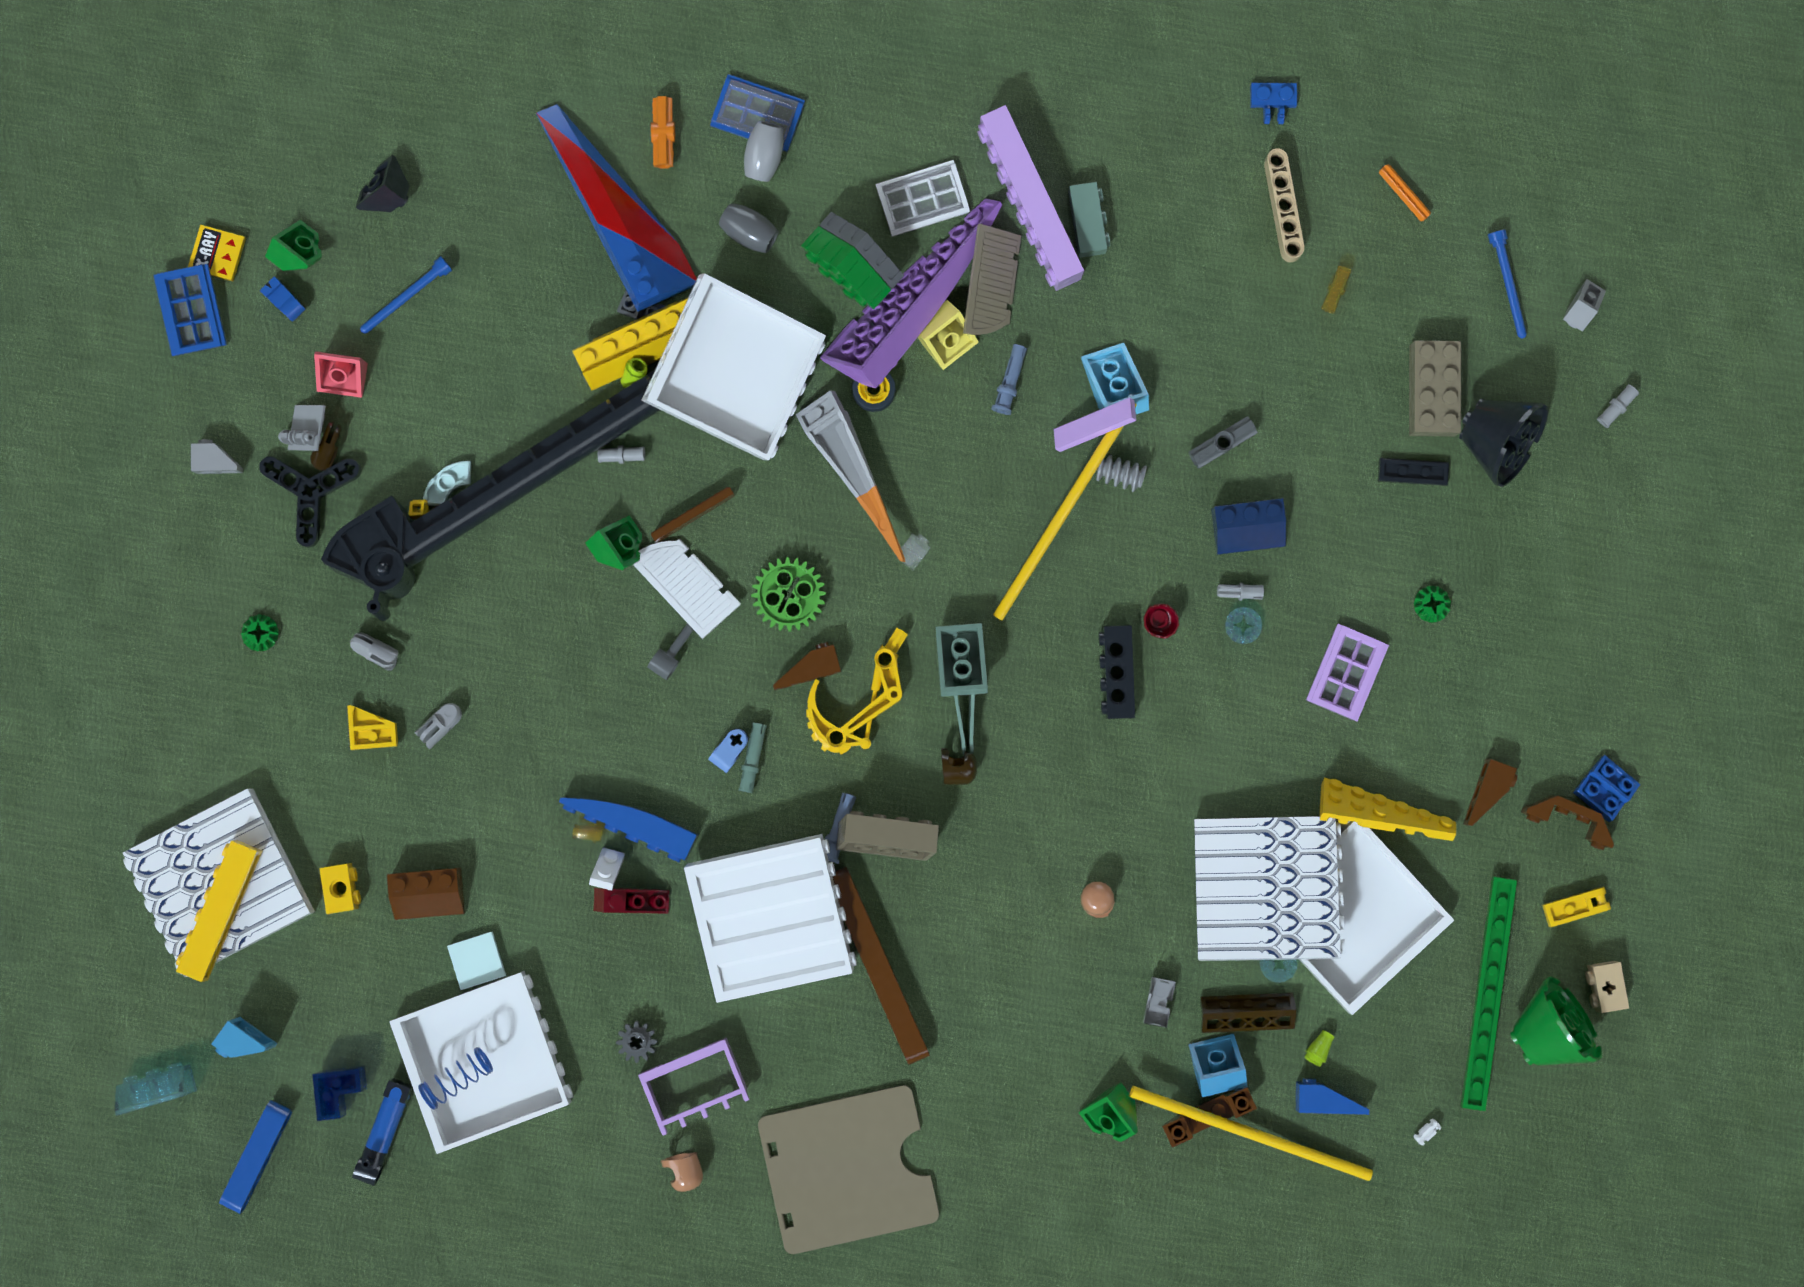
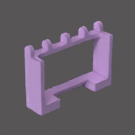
(660, 1070)

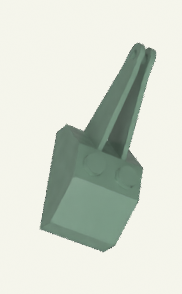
(962, 668)

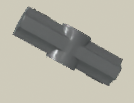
(1211, 450)

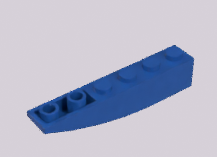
(637, 825)

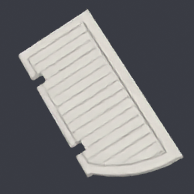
(686, 585)

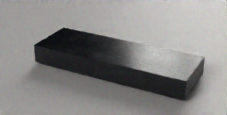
(1413, 472)

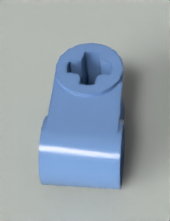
(726, 752)

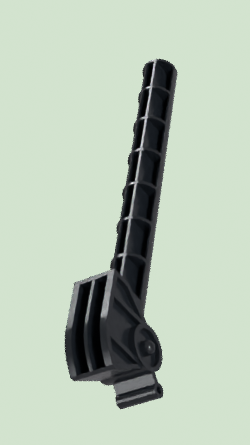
(386, 544)

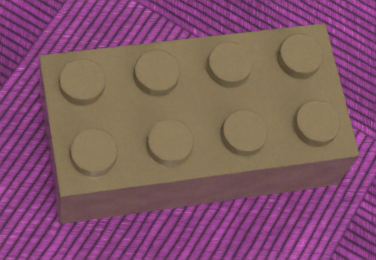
(1435, 388)
(887, 836)

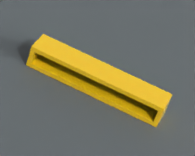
(218, 911)

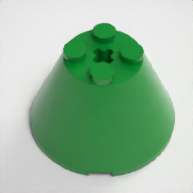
(1555, 1028)

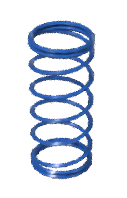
(487, 1066)

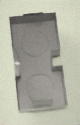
(1156, 1010)

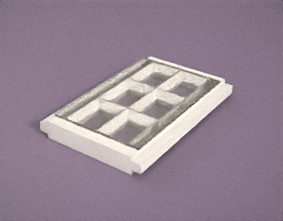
(922, 198)

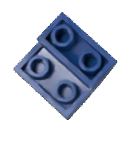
(1606, 788)

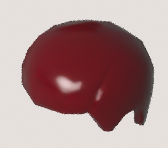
(1161, 620)

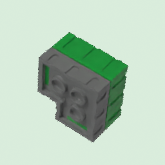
(852, 261)

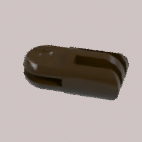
(326, 452)

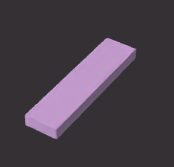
(1095, 424)

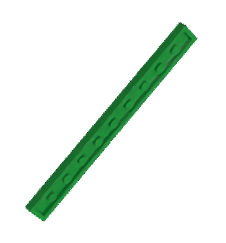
(1488, 994)

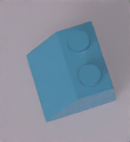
(241, 1039)
(1218, 1065)

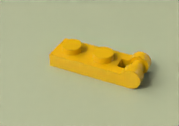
(1575, 907)

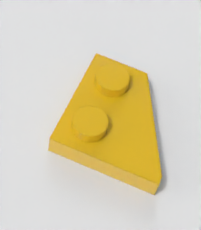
(370, 730)

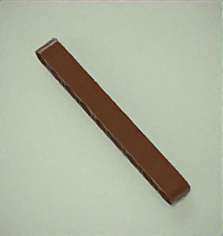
(879, 969)

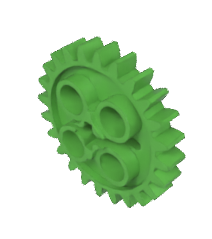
(807, 604)

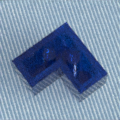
(331, 1087)

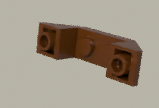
(1597, 832)
(1225, 1105)

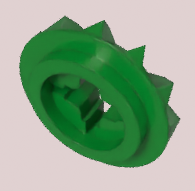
(1427, 613)
(267, 640)

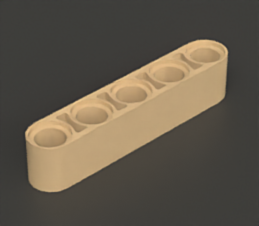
(1284, 194)

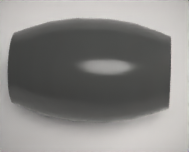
(748, 228)

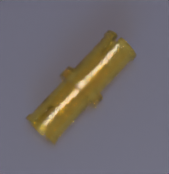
(1336, 289)

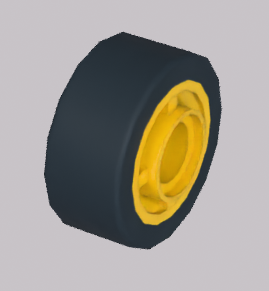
(878, 401)

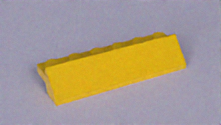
(643, 338)

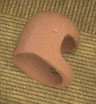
(1097, 899)
(686, 1170)

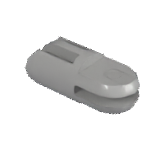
(374, 650)
(439, 724)

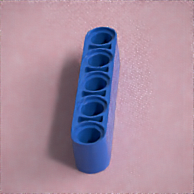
(255, 1157)

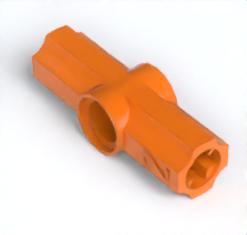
(663, 132)

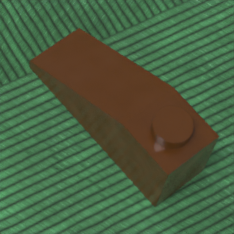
(814, 665)
(1491, 787)

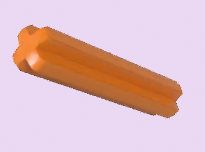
(1404, 192)

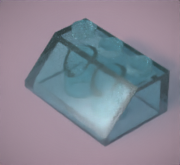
(154, 1088)

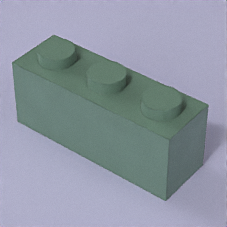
(1088, 219)

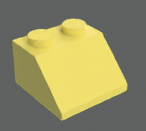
(945, 336)

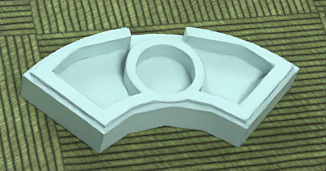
(447, 481)

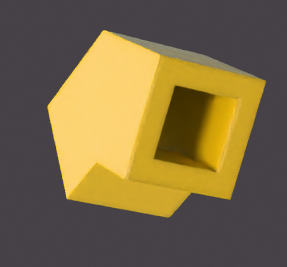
(416, 513)

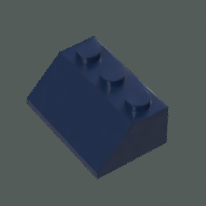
(1249, 526)

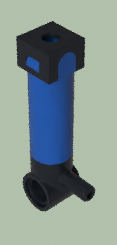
(371, 1162)

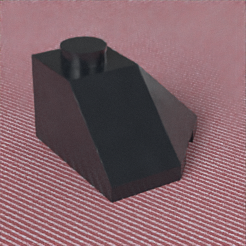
(386, 189)

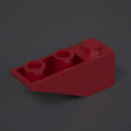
(631, 901)

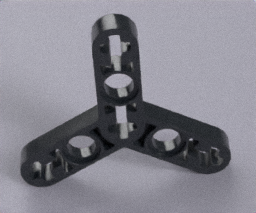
(305, 501)

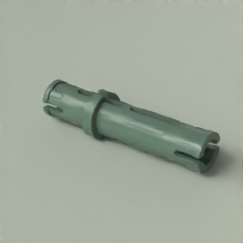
(753, 754)

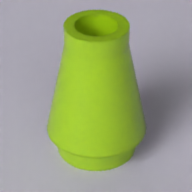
(634, 370)
(1319, 1049)

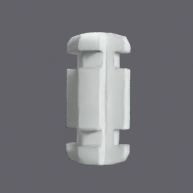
(1427, 1132)

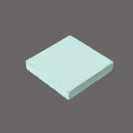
(476, 960)

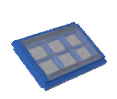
(746, 103)
(190, 310)

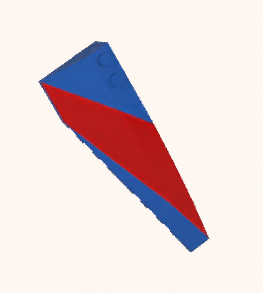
(635, 240)

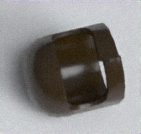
(958, 770)

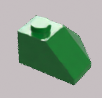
(294, 247)
(617, 544)
(1112, 1113)

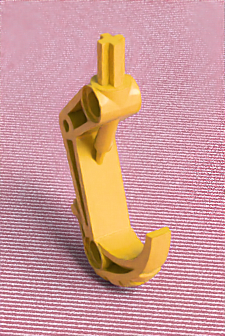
(892, 694)

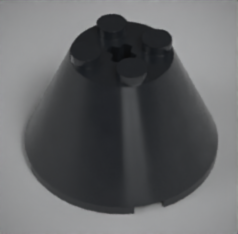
(1502, 435)

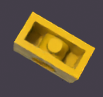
(333, 900)

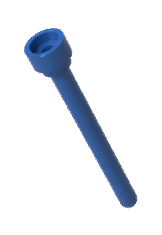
(1498, 240)
(438, 269)

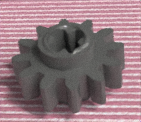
(638, 1032)

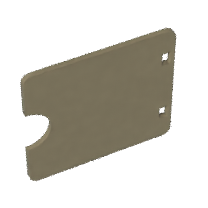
(845, 1170)

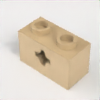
(1615, 996)

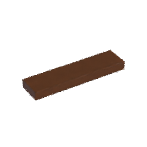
(692, 514)

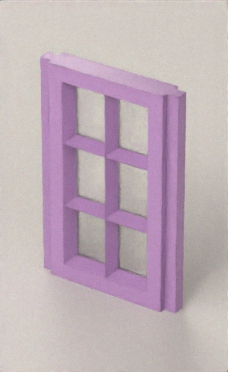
(1347, 672)

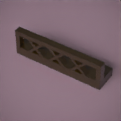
(1248, 1009)

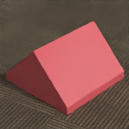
(340, 374)

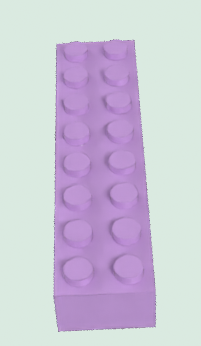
(1030, 198)

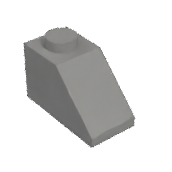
(1584, 305)
(212, 459)

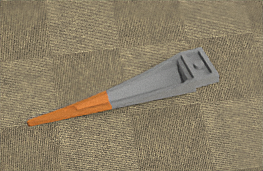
(835, 437)

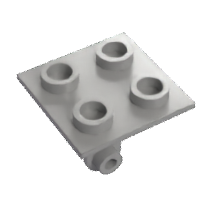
(305, 428)

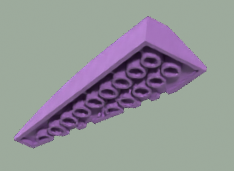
(878, 340)

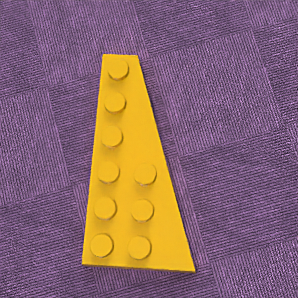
(1380, 813)

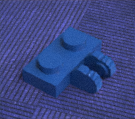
(1273, 96)

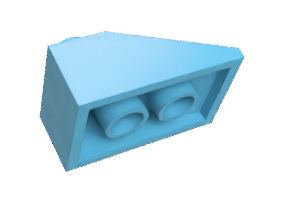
(1115, 378)

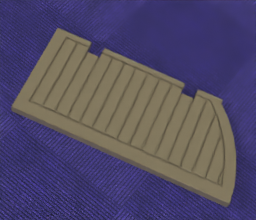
(991, 280)

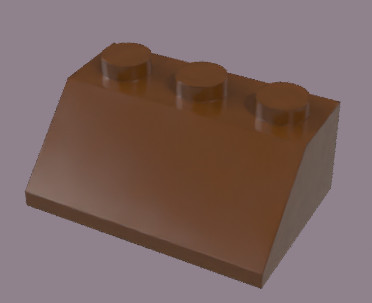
(426, 893)

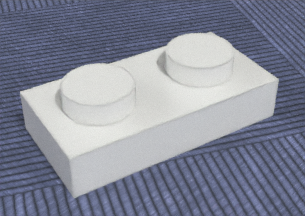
(607, 868)

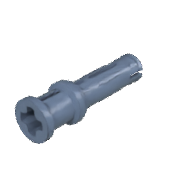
(1007, 389)
(845, 807)

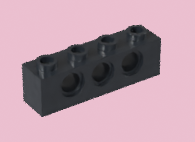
(1122, 636)

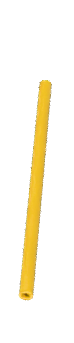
(1056, 523)
(1251, 1133)

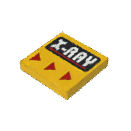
(218, 250)

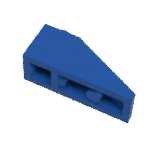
(1317, 1098)

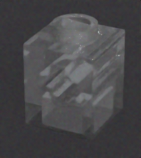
(915, 550)

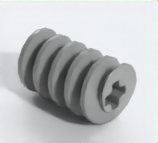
(1121, 473)

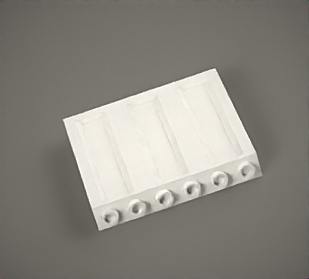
(770, 918)

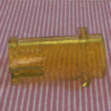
(587, 833)

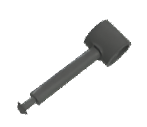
(663, 662)

